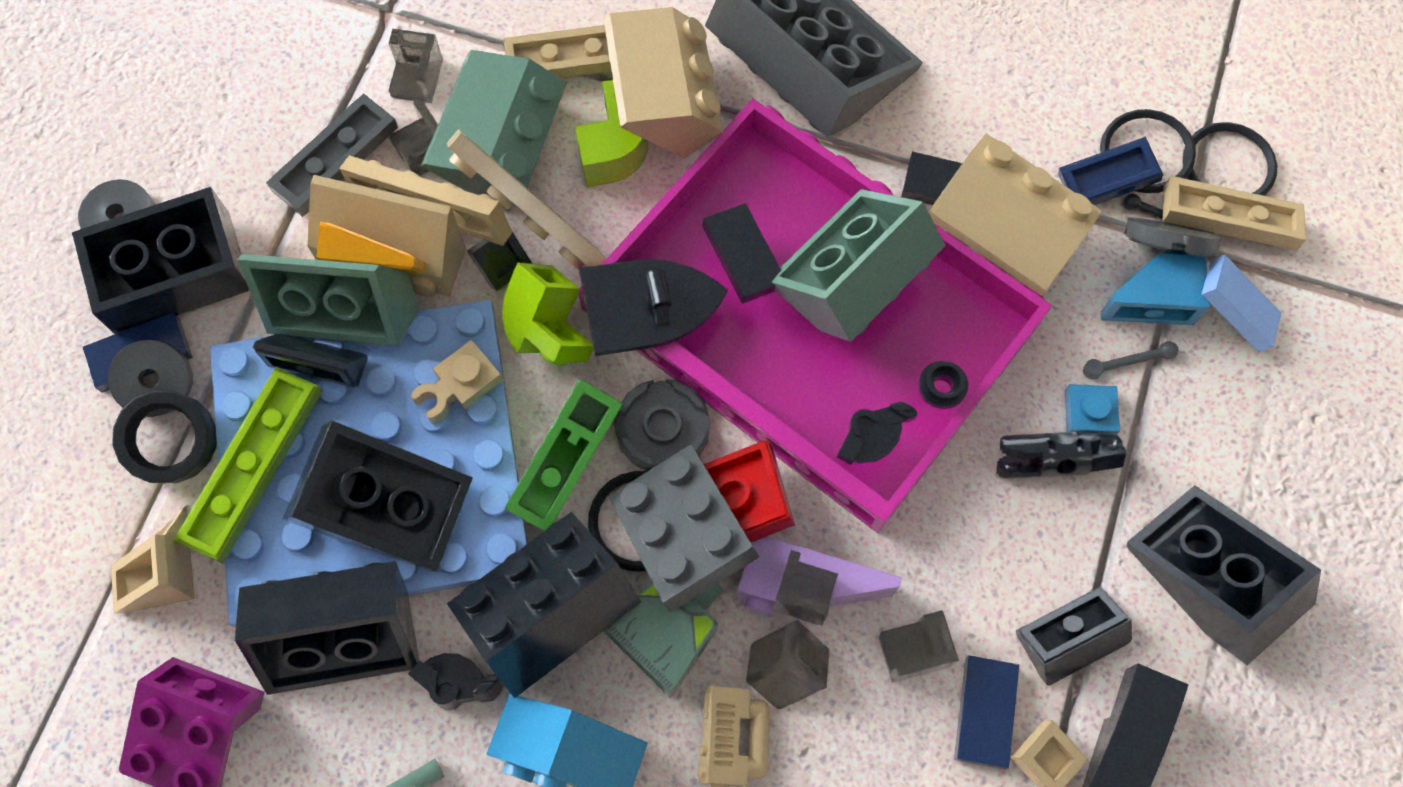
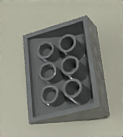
(816, 55)

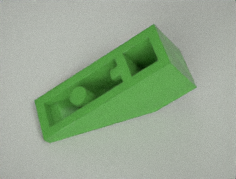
(563, 454)

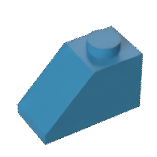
(1162, 292)

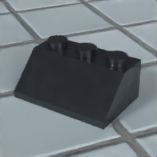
(326, 627)

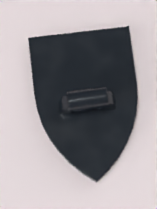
(646, 303)

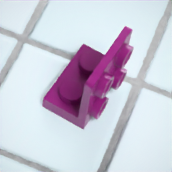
(184, 725)

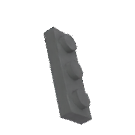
(352, 133)

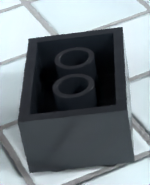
(160, 260)
(543, 603)

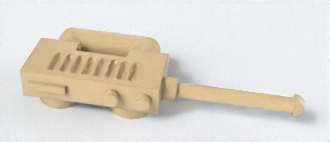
(720, 738)

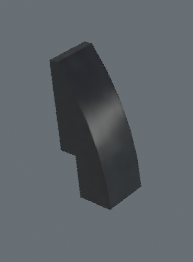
(1137, 729)

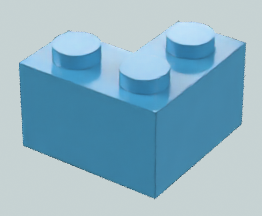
(563, 747)

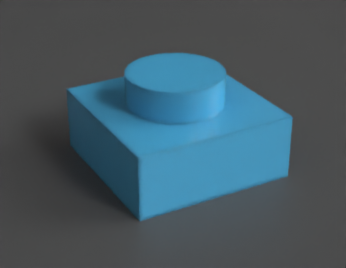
(1092, 409)

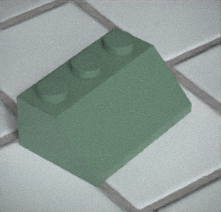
(504, 109)
(859, 262)
(330, 298)

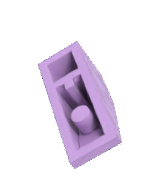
(764, 575)

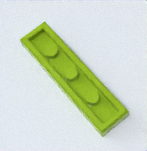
(248, 465)

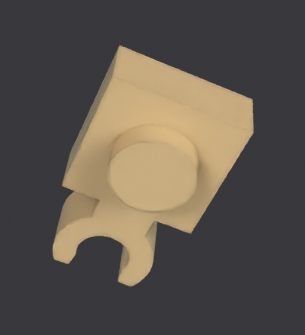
(462, 377)

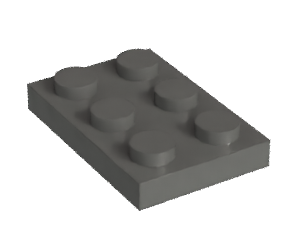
(682, 528)

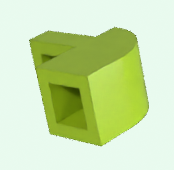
(606, 148)
(537, 314)

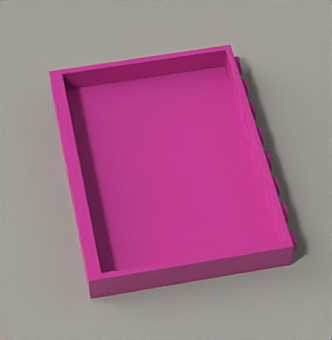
(782, 374)

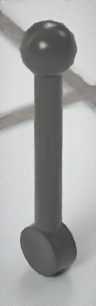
(1094, 367)

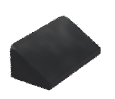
(312, 359)
(1075, 635)

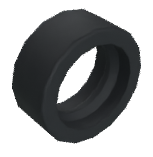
(126, 431)

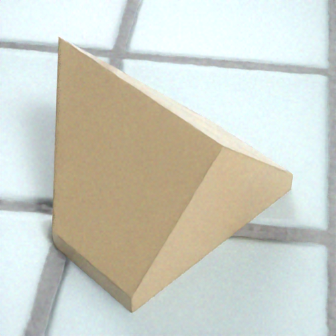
(154, 571)

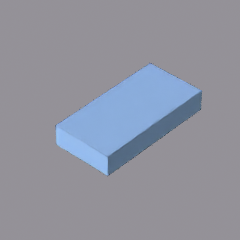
(1241, 303)

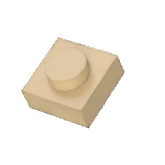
(1049, 756)

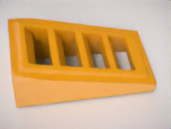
(346, 246)

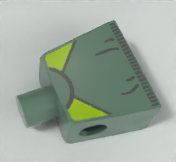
(665, 641)

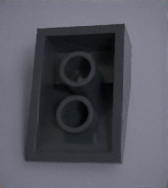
(378, 496)
(1226, 573)

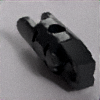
(1059, 454)

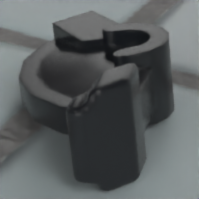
(875, 433)
(455, 680)

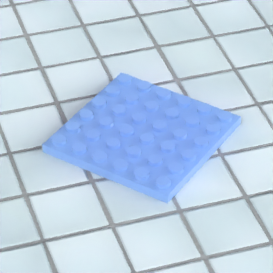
(467, 441)

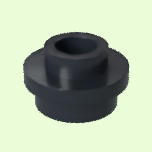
(946, 372)

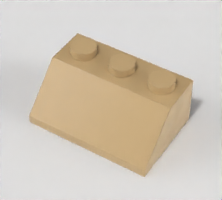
(663, 78)
(1014, 214)
(395, 220)

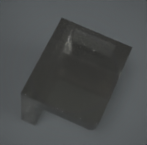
(416, 66)
(414, 139)
(805, 591)
(918, 647)
(788, 665)

